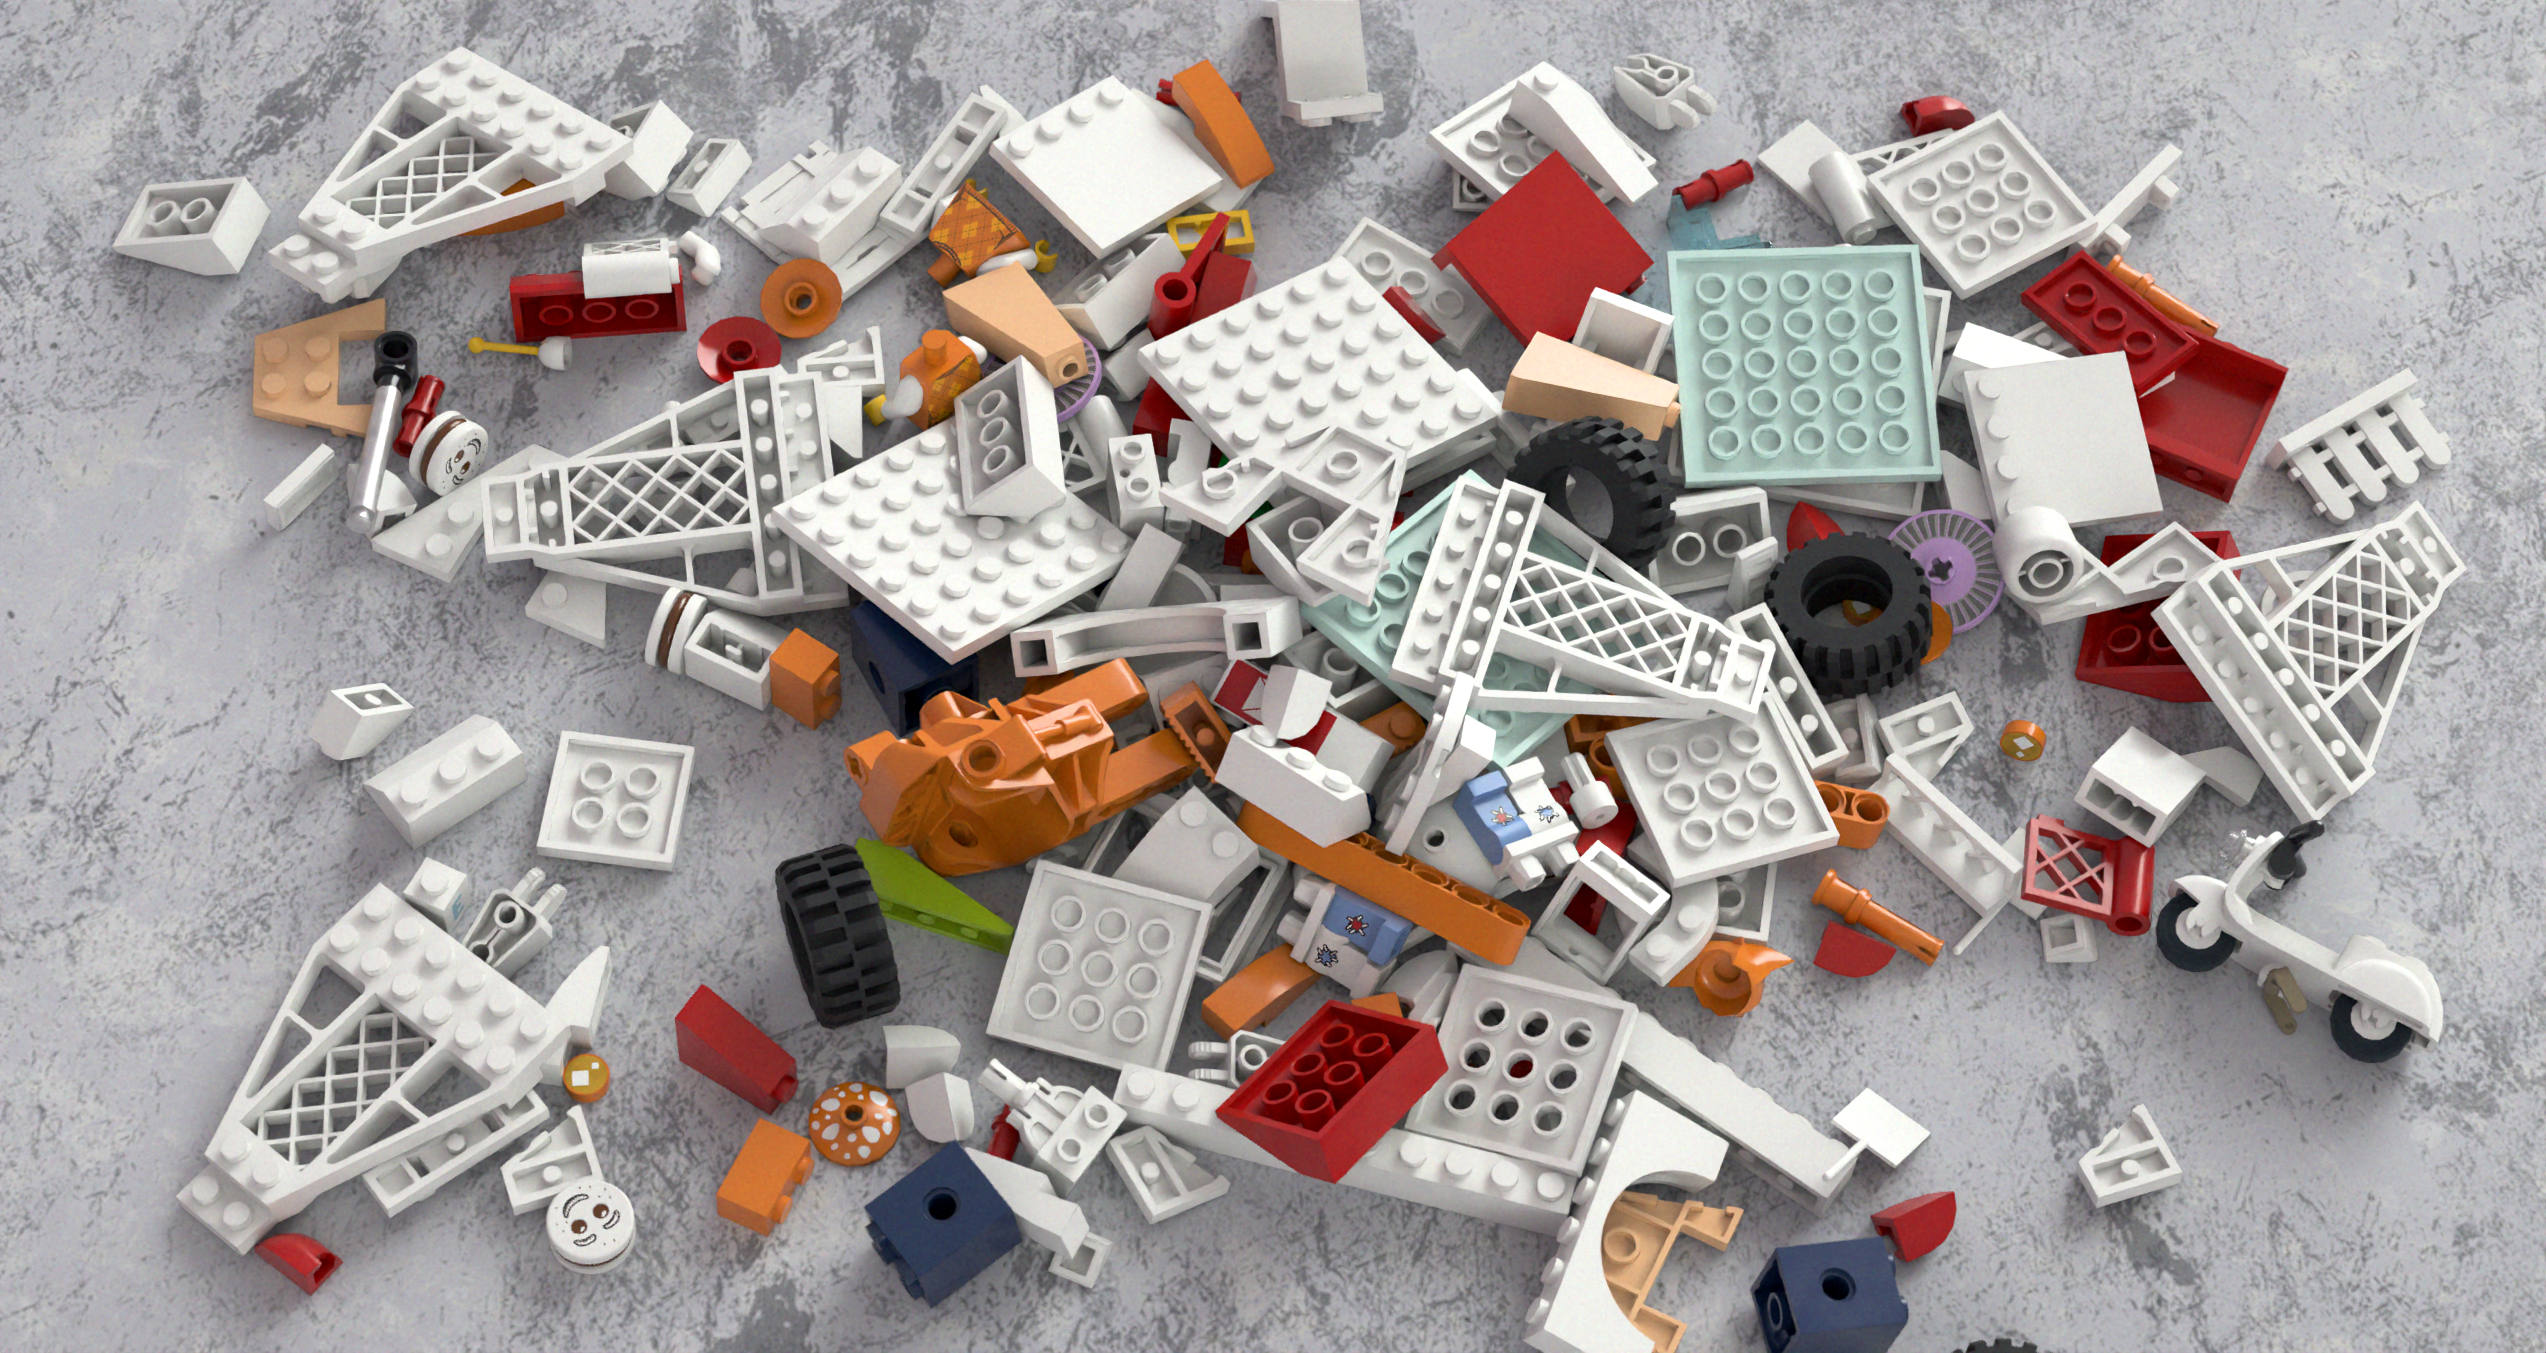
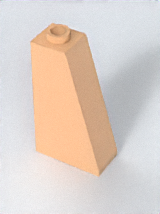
(1016, 318)
(1572, 383)

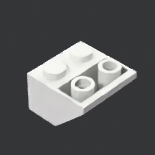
(733, 654)

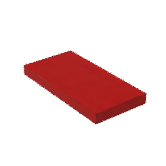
(2106, 316)

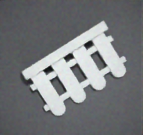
(2372, 430)

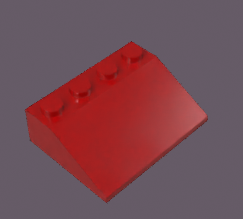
(2128, 647)
(1336, 1088)

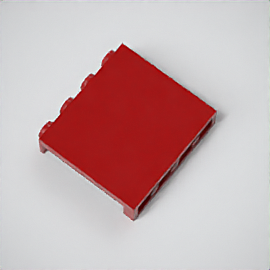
(1545, 253)
(2210, 415)

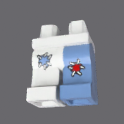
(1518, 824)
(1344, 935)

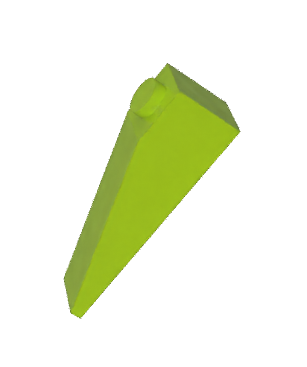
(927, 901)

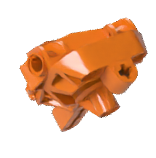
(1015, 778)

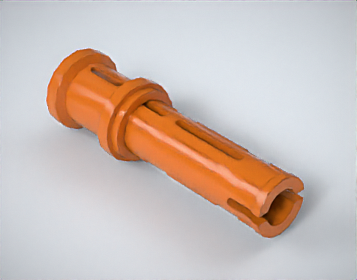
(2164, 302)
(1858, 907)

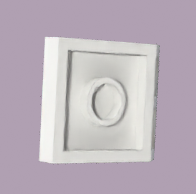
(1621, 333)

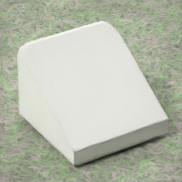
(2068, 939)
(1086, 1262)

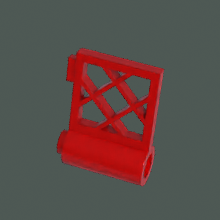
(1177, 291)
(2123, 881)

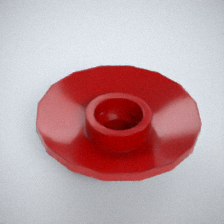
(736, 339)

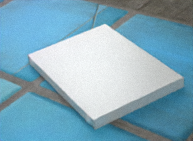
(1793, 156)

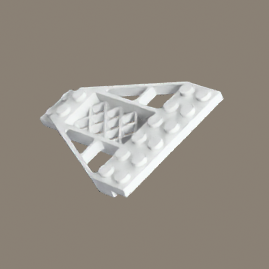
(469, 110)
(779, 454)
(1468, 595)
(2255, 673)
(423, 981)

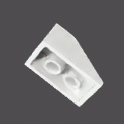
(195, 225)
(1283, 536)
(1192, 852)

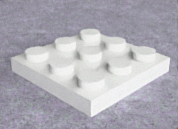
(616, 801)

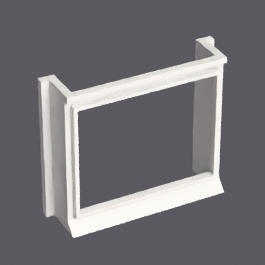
(1259, 917)

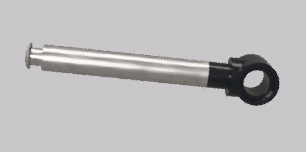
(393, 373)

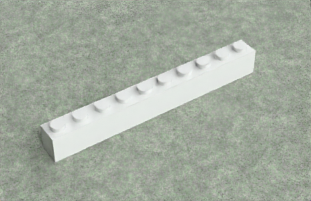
(1671, 1070)
(1396, 1166)

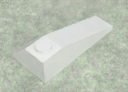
(1581, 132)

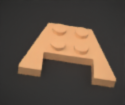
(300, 370)
(1636, 1245)

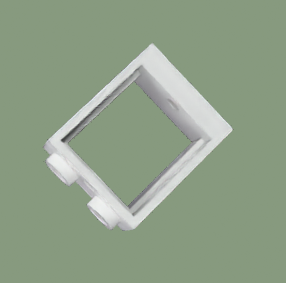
(1133, 484)
(1623, 888)

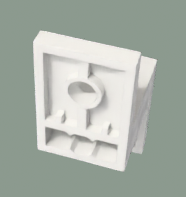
(1321, 61)

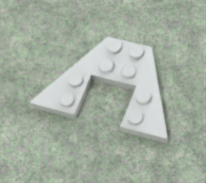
(1329, 464)
(447, 529)
(2142, 575)

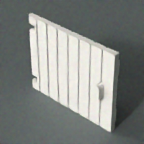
(859, 264)

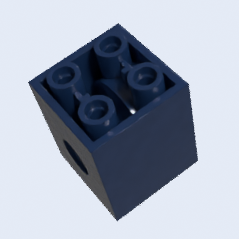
(903, 668)
(941, 1225)
(1830, 1298)

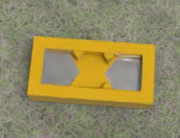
(1189, 230)

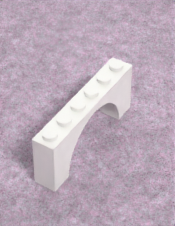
(1236, 627)
(1637, 1147)

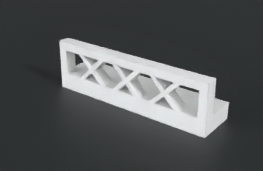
(1940, 839)

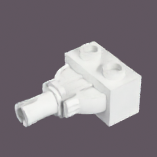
(1056, 1123)

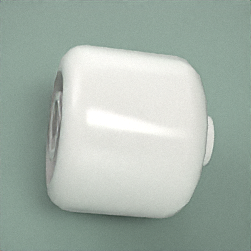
(2037, 554)

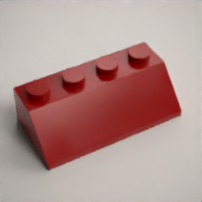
(558, 307)

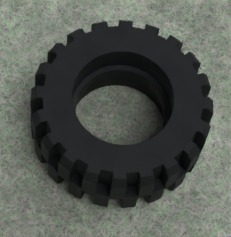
(1624, 467)
(1860, 571)
(837, 936)

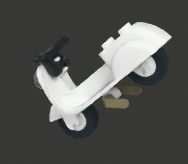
(2373, 995)

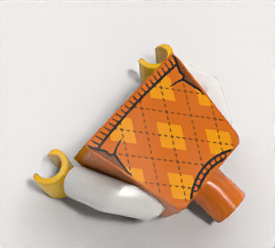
(979, 238)
(931, 380)

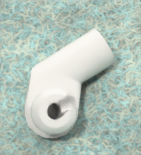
(705, 257)

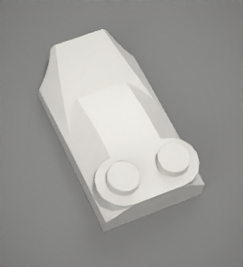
(1746, 904)

